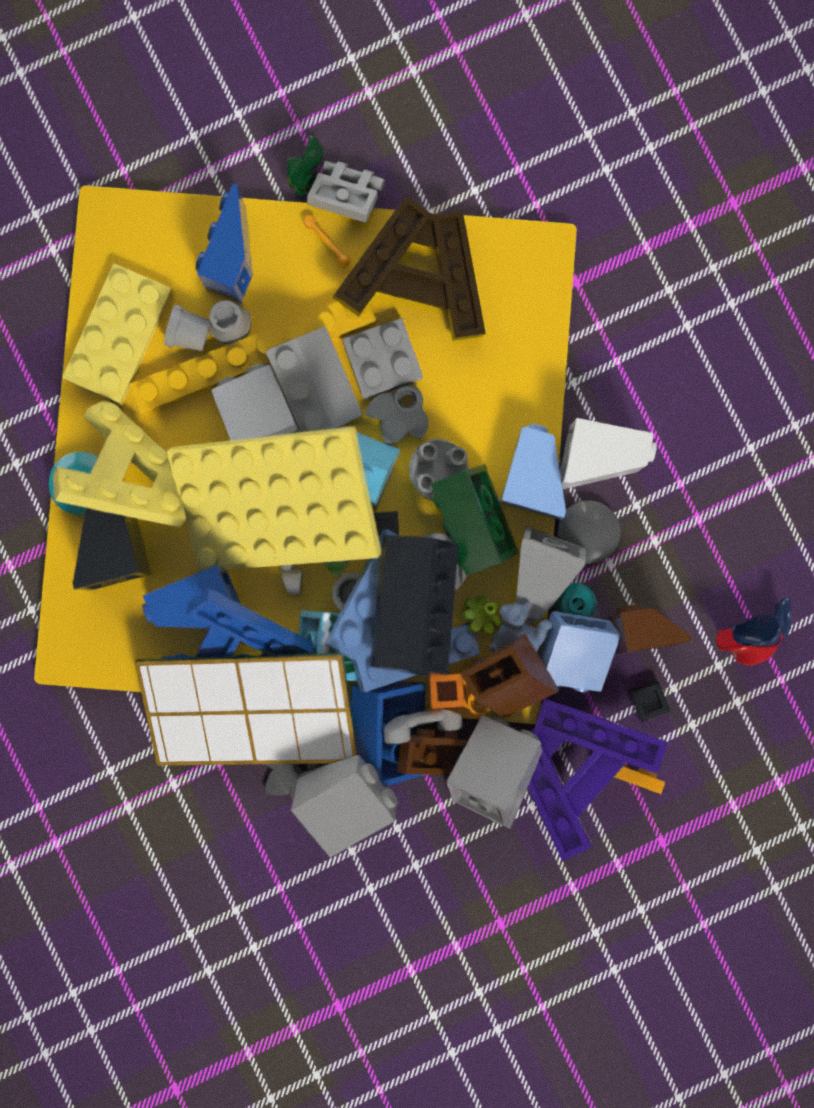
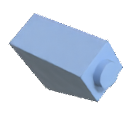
(535, 474)

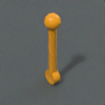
(310, 222)

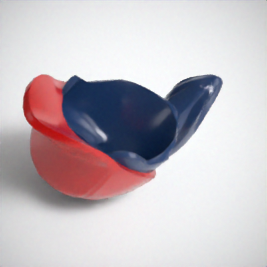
(757, 637)

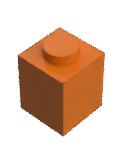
(446, 691)

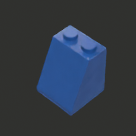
(169, 604)

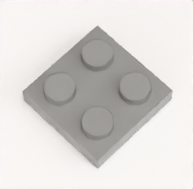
(382, 358)

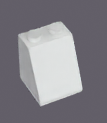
(603, 452)

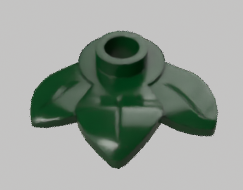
(302, 170)

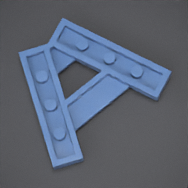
(354, 636)

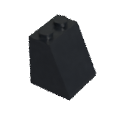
(109, 551)

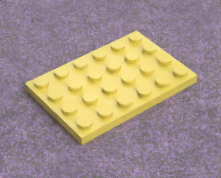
(276, 500)

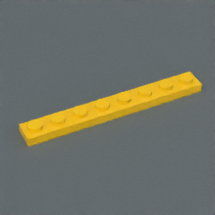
(234, 359)

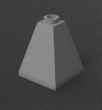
(546, 570)

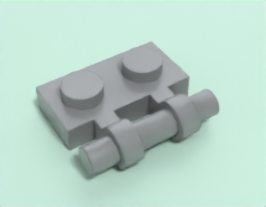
(344, 197)

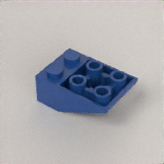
(227, 260)

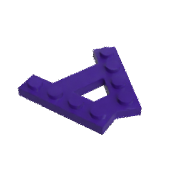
(612, 747)

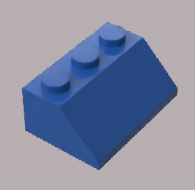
(372, 713)

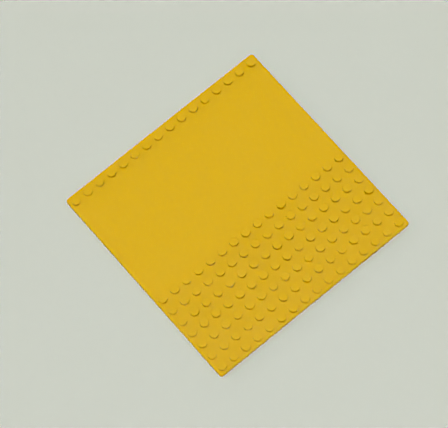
(471, 391)

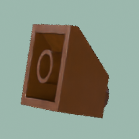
(645, 629)

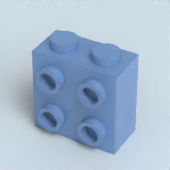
(579, 650)

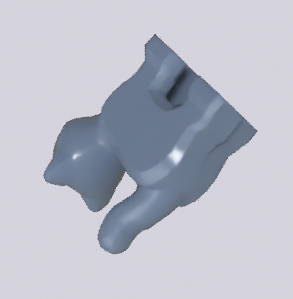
(514, 627)

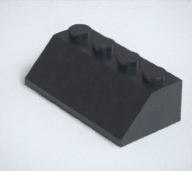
(414, 605)

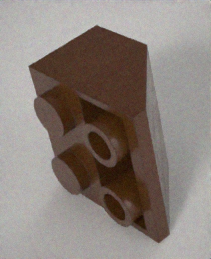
(509, 678)

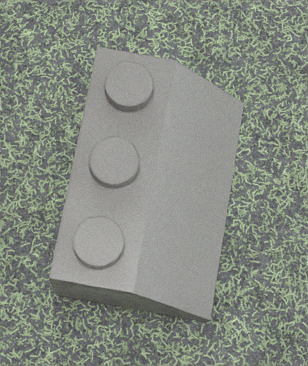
(314, 382)

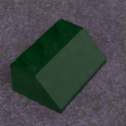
(474, 519)

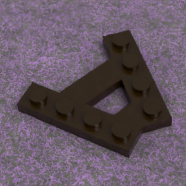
(451, 290)

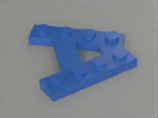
(236, 623)

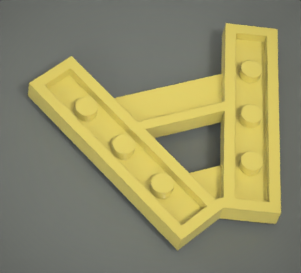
(104, 485)

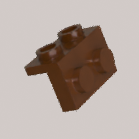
(429, 752)

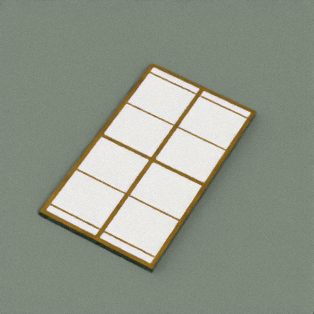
(248, 709)

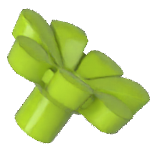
(481, 615)

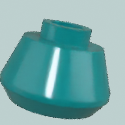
(585, 598)

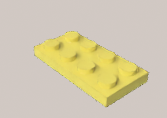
(117, 333)

